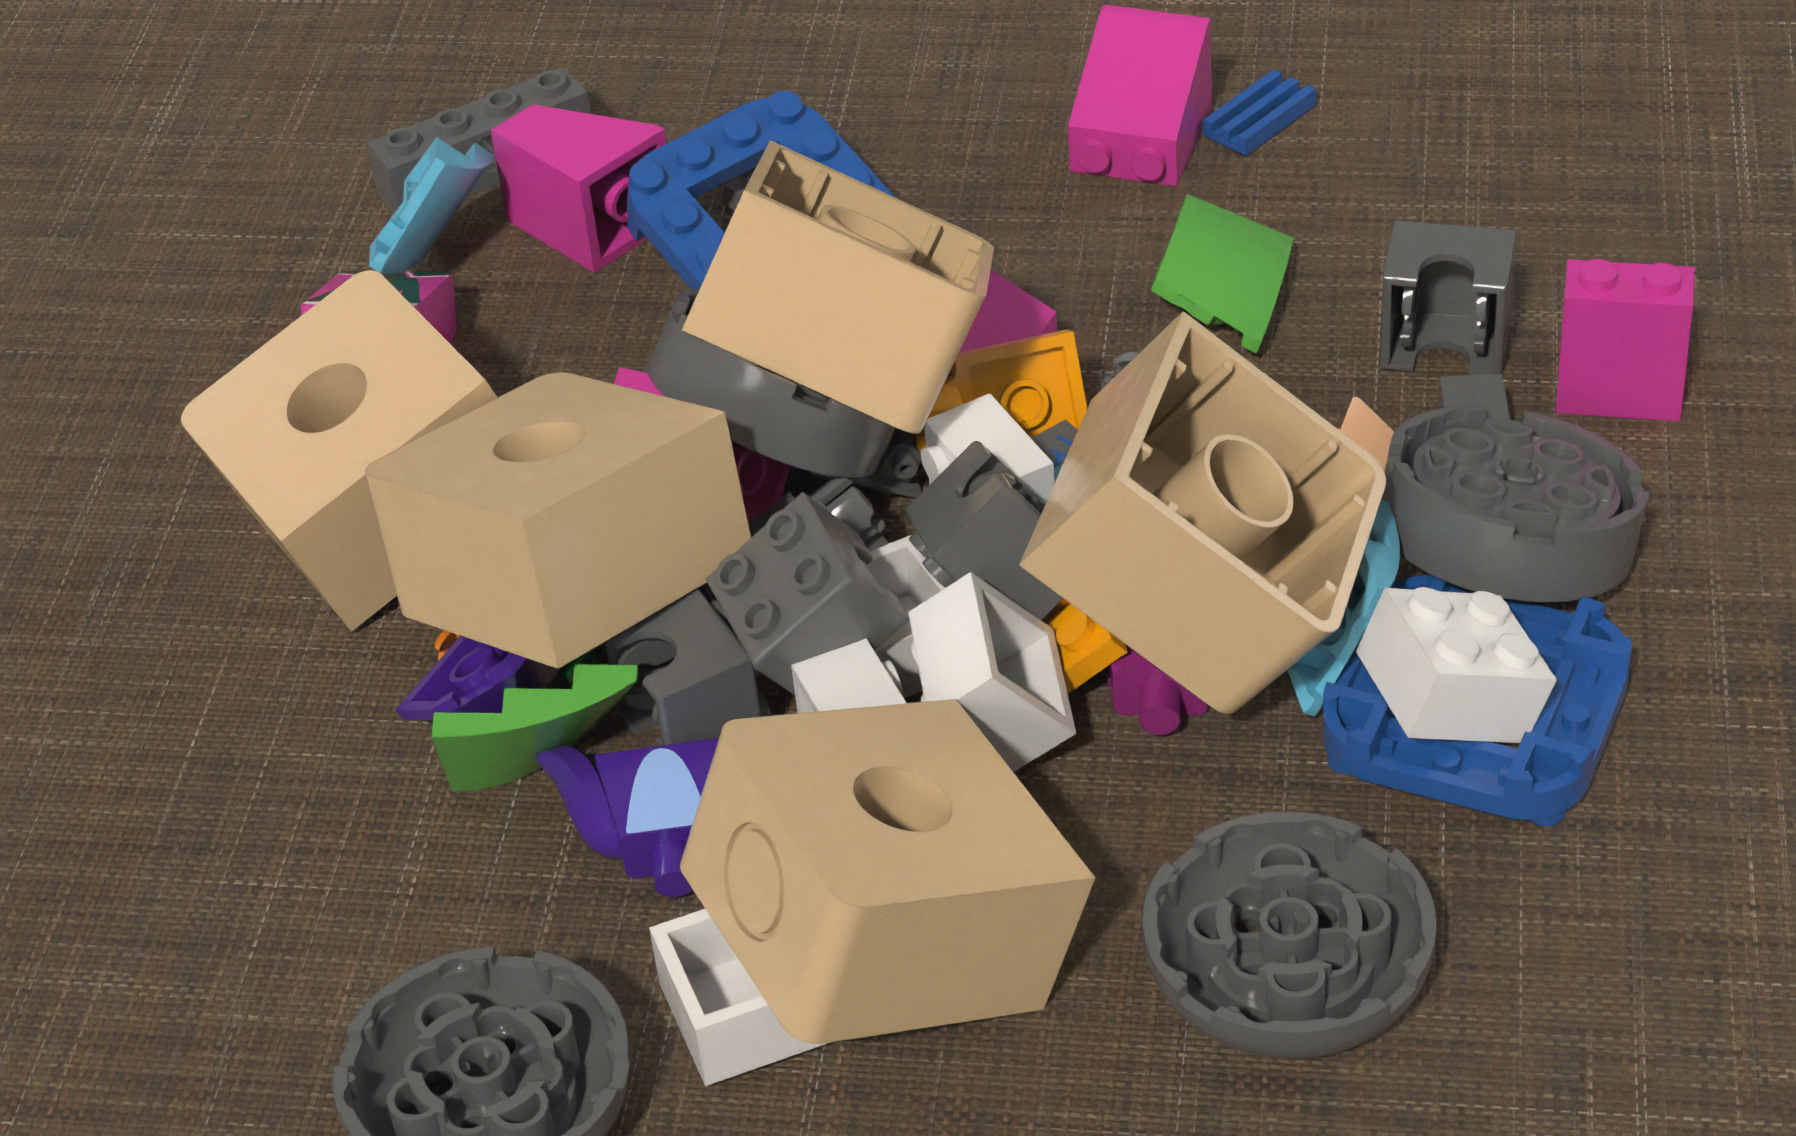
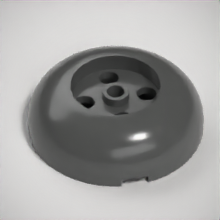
(1312, 985)
(519, 1037)

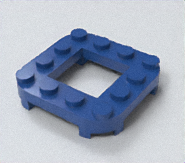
(672, 176)
(1524, 783)

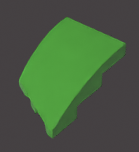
(1223, 268)
(503, 747)

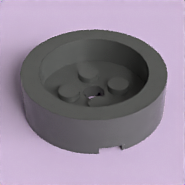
(765, 407)
(1514, 503)

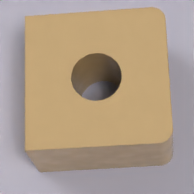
(842, 288)
(315, 411)
(558, 514)
(1207, 517)
(882, 870)

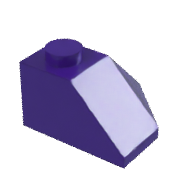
(472, 681)

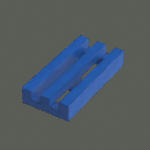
(1253, 107)

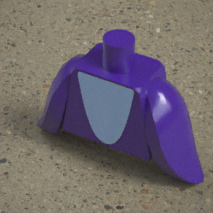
(636, 804)

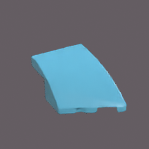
(429, 202)
(1374, 574)

